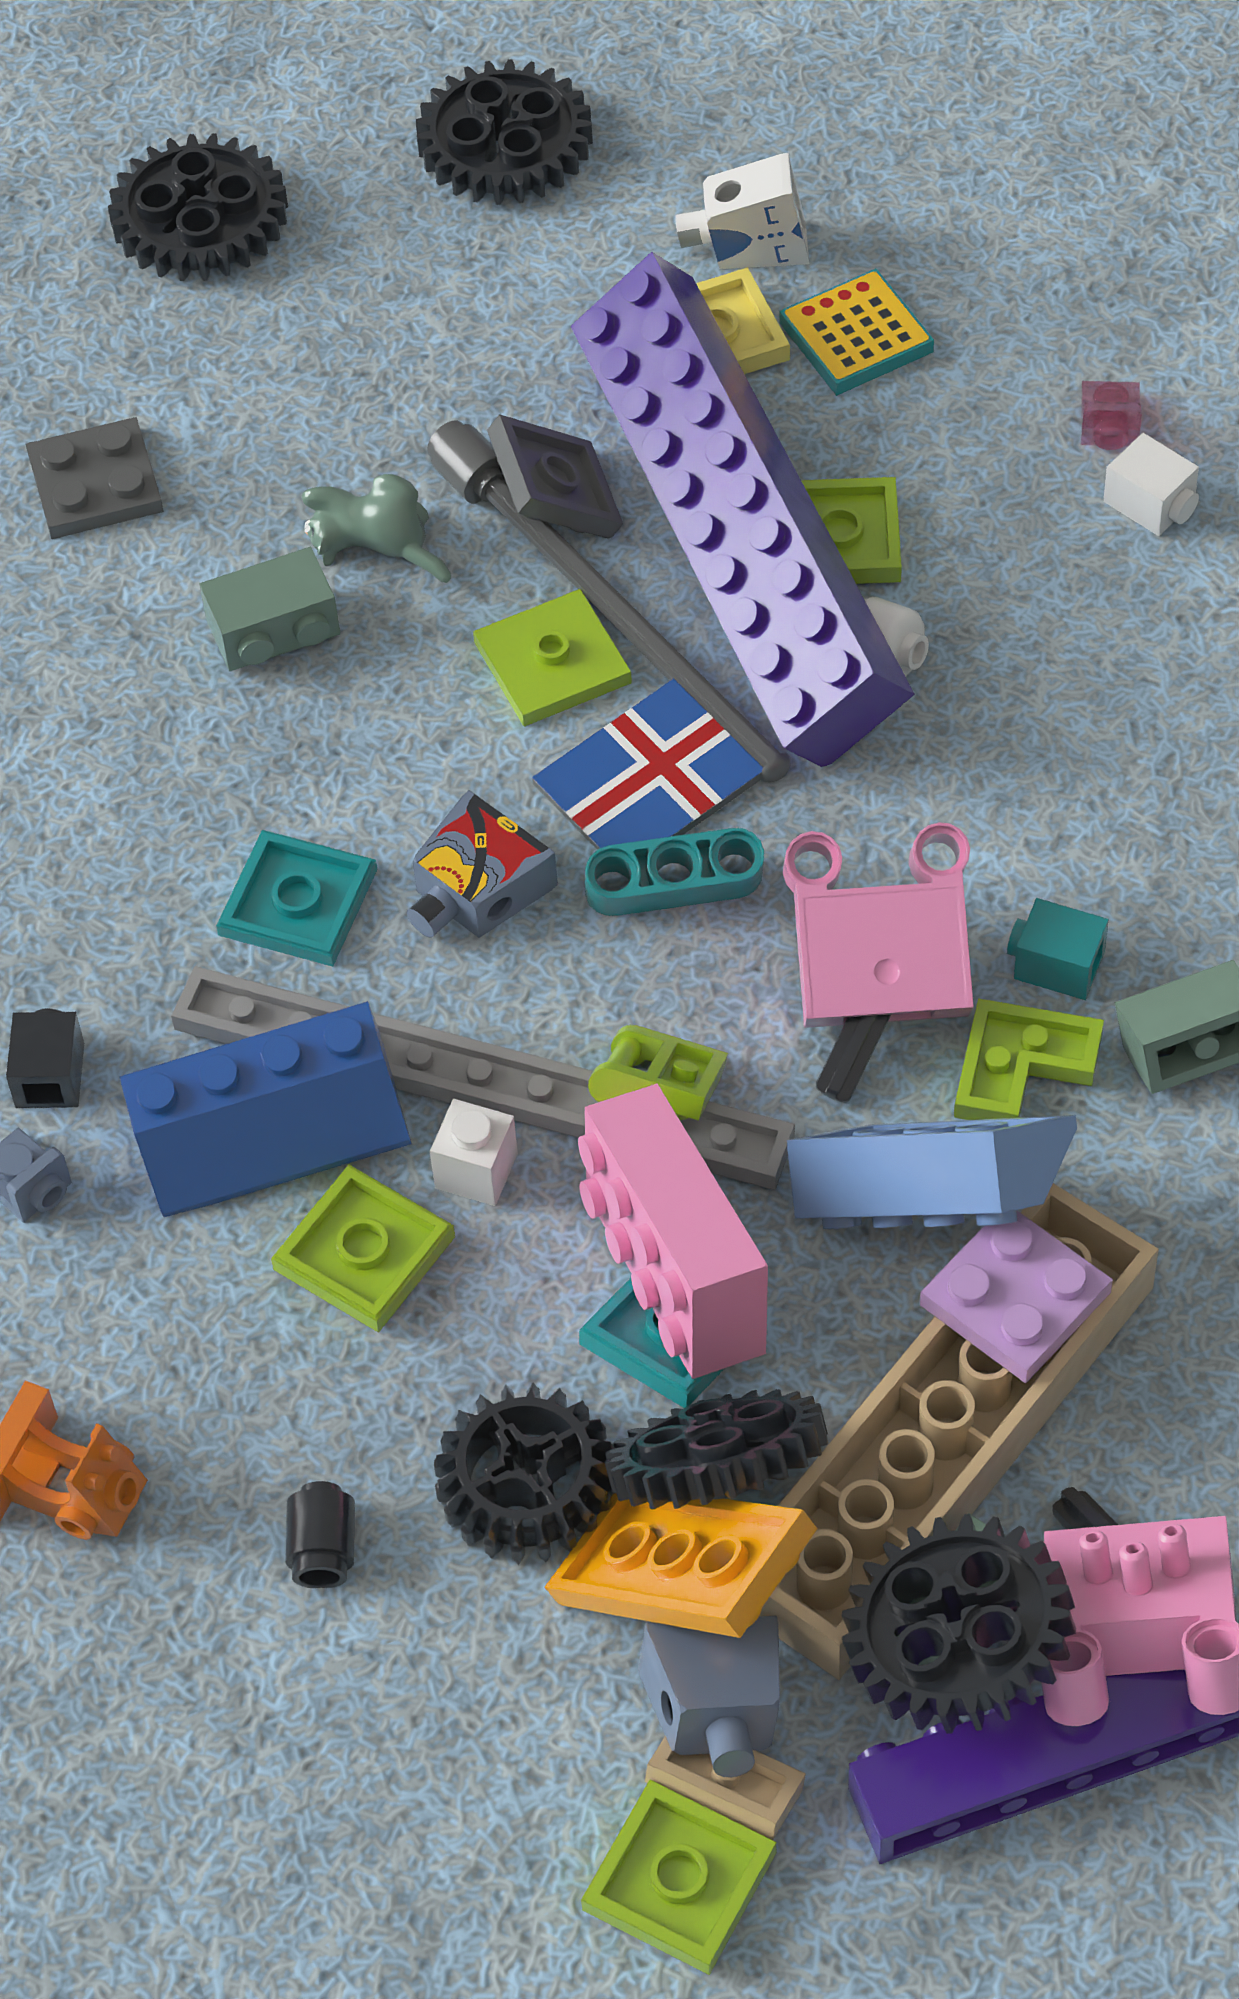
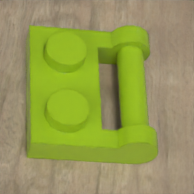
(680, 1068)

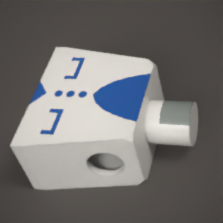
(750, 217)

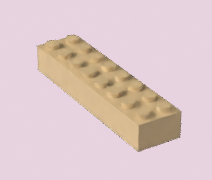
(940, 1437)

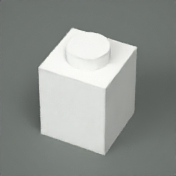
(1152, 485)
(474, 1152)

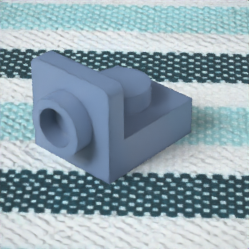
(31, 1176)

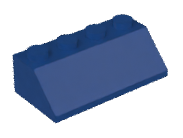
(265, 1110)

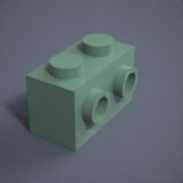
(270, 609)
(1186, 1018)

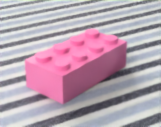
(674, 1231)

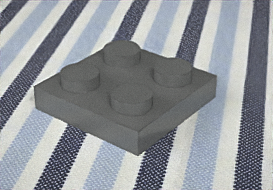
(554, 477)
(94, 478)

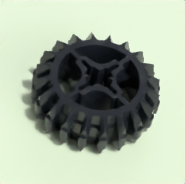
(484, 1504)

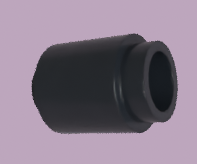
(320, 1535)

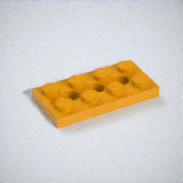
(683, 1565)

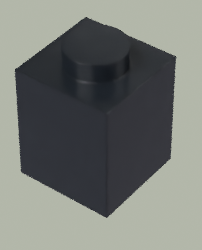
(45, 1059)

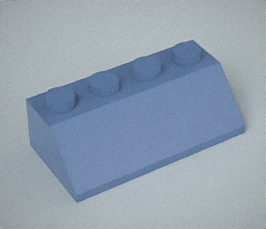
(928, 1171)

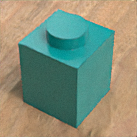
(1058, 948)

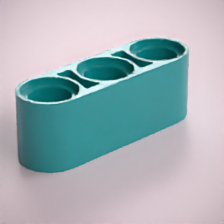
(696, 851)

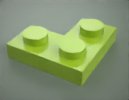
(1021, 1042)

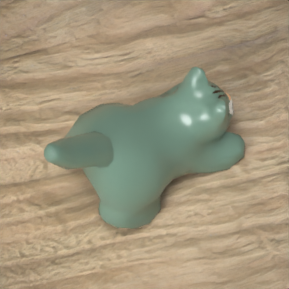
(383, 521)

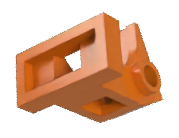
(101, 1476)

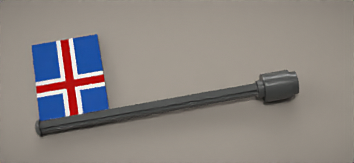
(664, 758)

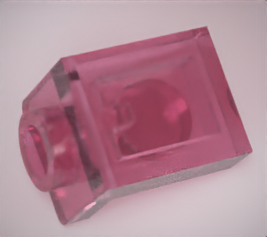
(1110, 413)

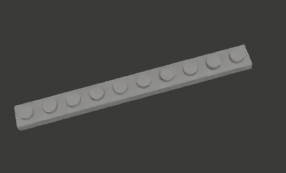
(478, 1073)

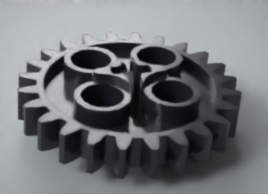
(535, 146)
(198, 207)
(716, 1449)
(958, 1623)

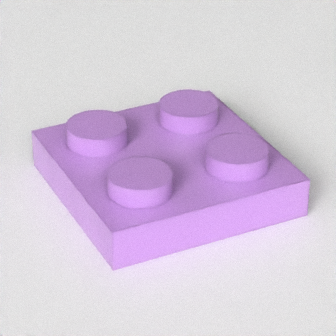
(1016, 1294)

